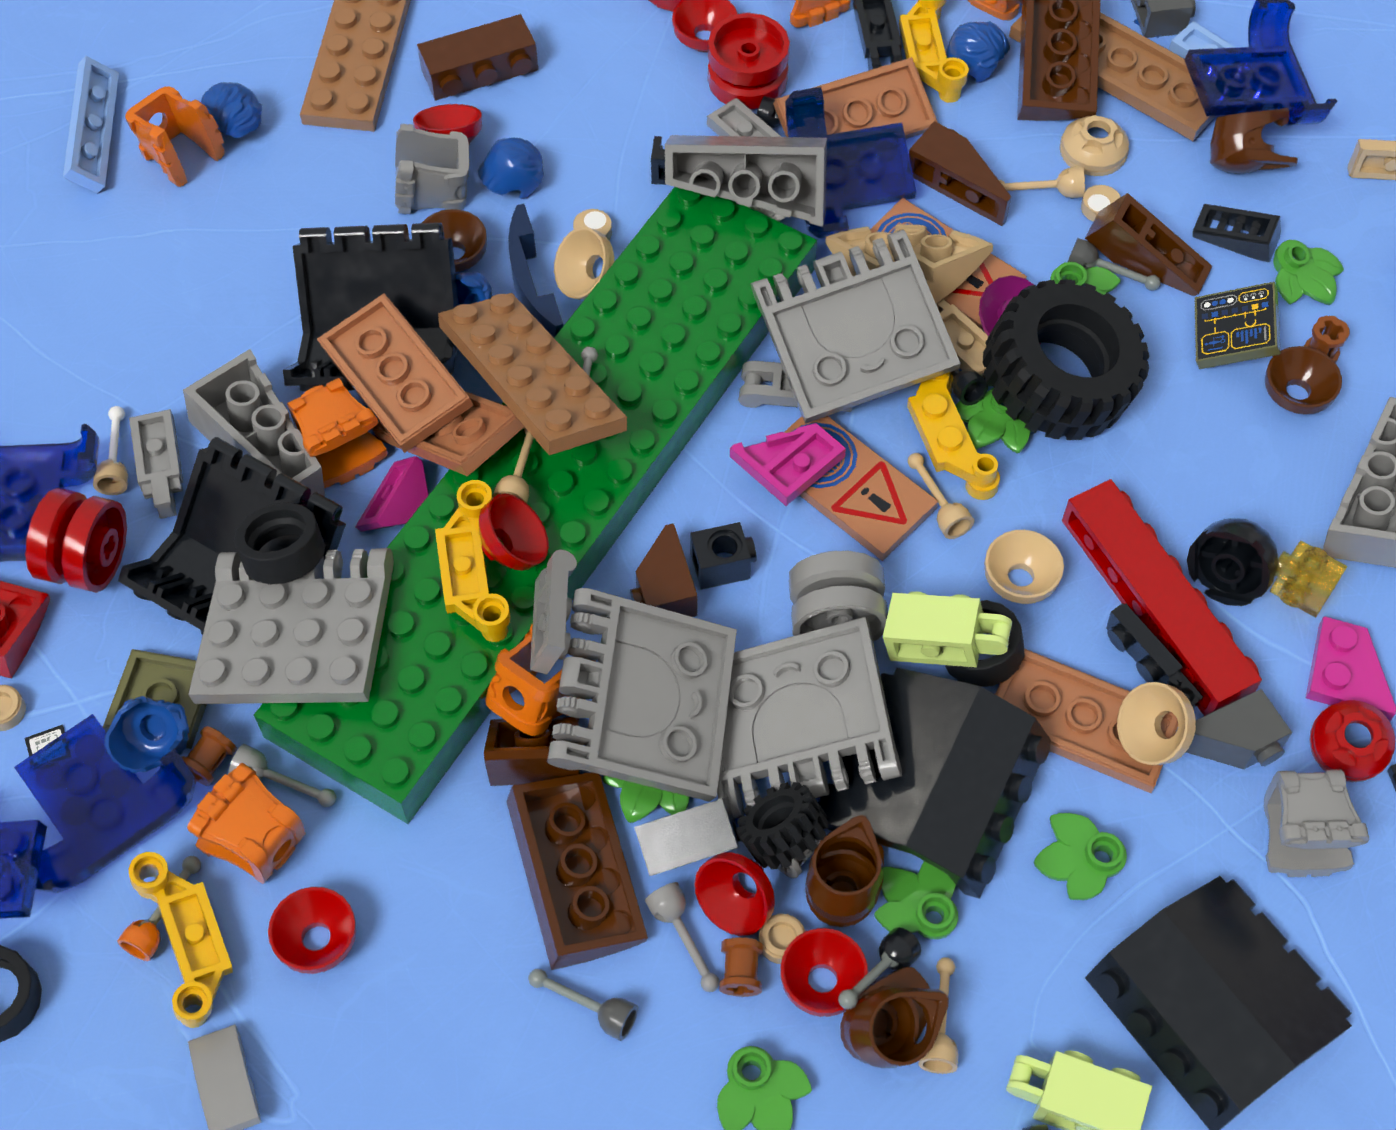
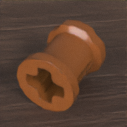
(1333, 336)
(208, 754)
(741, 967)

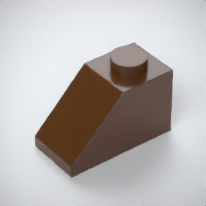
(664, 576)

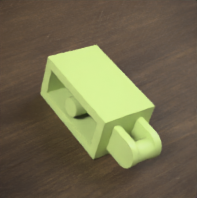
(943, 630)
(1080, 1093)

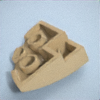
(942, 258)

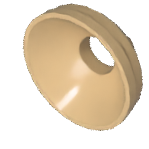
(1096, 155)
(576, 259)
(1028, 552)
(1141, 720)

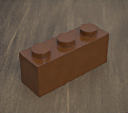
(478, 57)

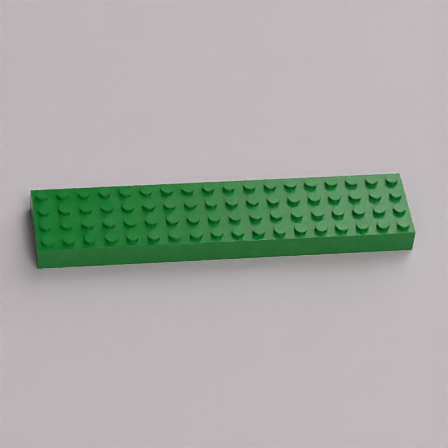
(669, 341)

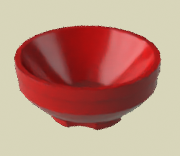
(696, 16)
(449, 118)
(518, 529)
(1335, 753)
(725, 898)
(302, 912)
(826, 950)

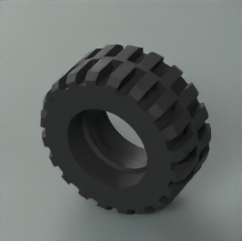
(1088, 327)

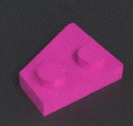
(790, 460)
(1347, 668)

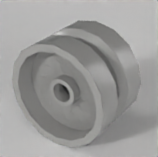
(837, 589)

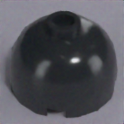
(1233, 561)

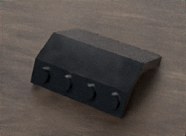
(353, 271)
(216, 501)
(962, 778)
(1218, 1000)

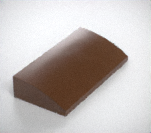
(1058, 59)
(575, 869)

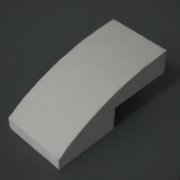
(224, 1080)

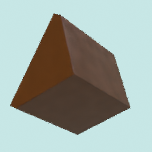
(521, 758)

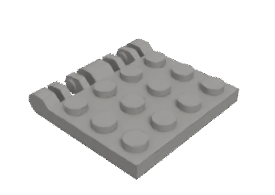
(857, 331)
(293, 638)
(652, 693)
(805, 706)

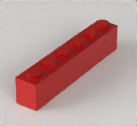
(1159, 594)

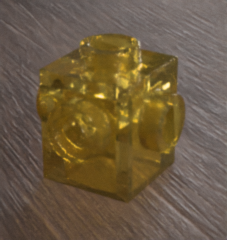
(1307, 578)

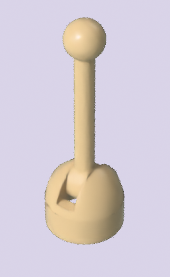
(1069, 183)
(514, 483)
(952, 518)
(944, 1053)

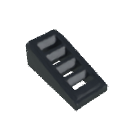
(1257, 244)

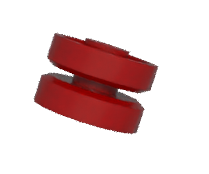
(748, 59)
(76, 540)

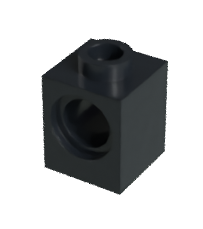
(715, 570)

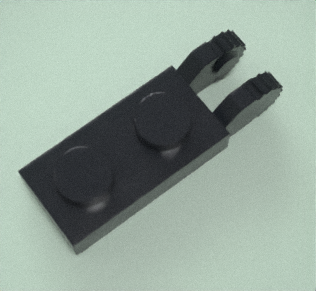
(877, 31)

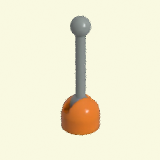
(143, 936)

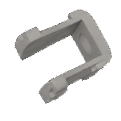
(430, 169)
(1311, 824)

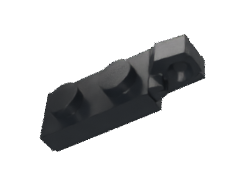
(1151, 656)

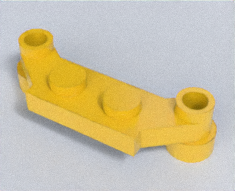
(925, 45)
(949, 440)
(464, 566)
(191, 932)

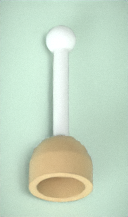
(112, 476)

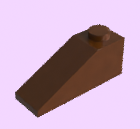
(956, 170)
(1147, 246)

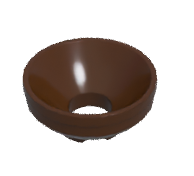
(466, 233)
(1307, 369)

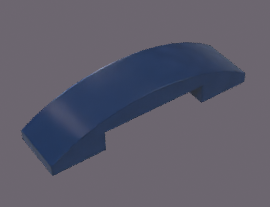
(520, 249)

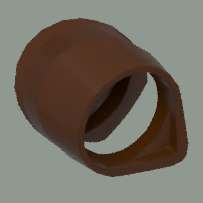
(1238, 142)
(845, 874)
(891, 1018)

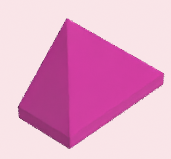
(397, 496)

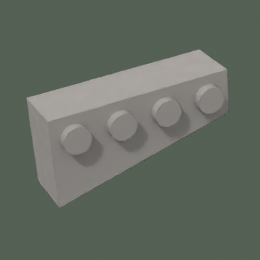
(754, 171)
(244, 411)
(1367, 514)

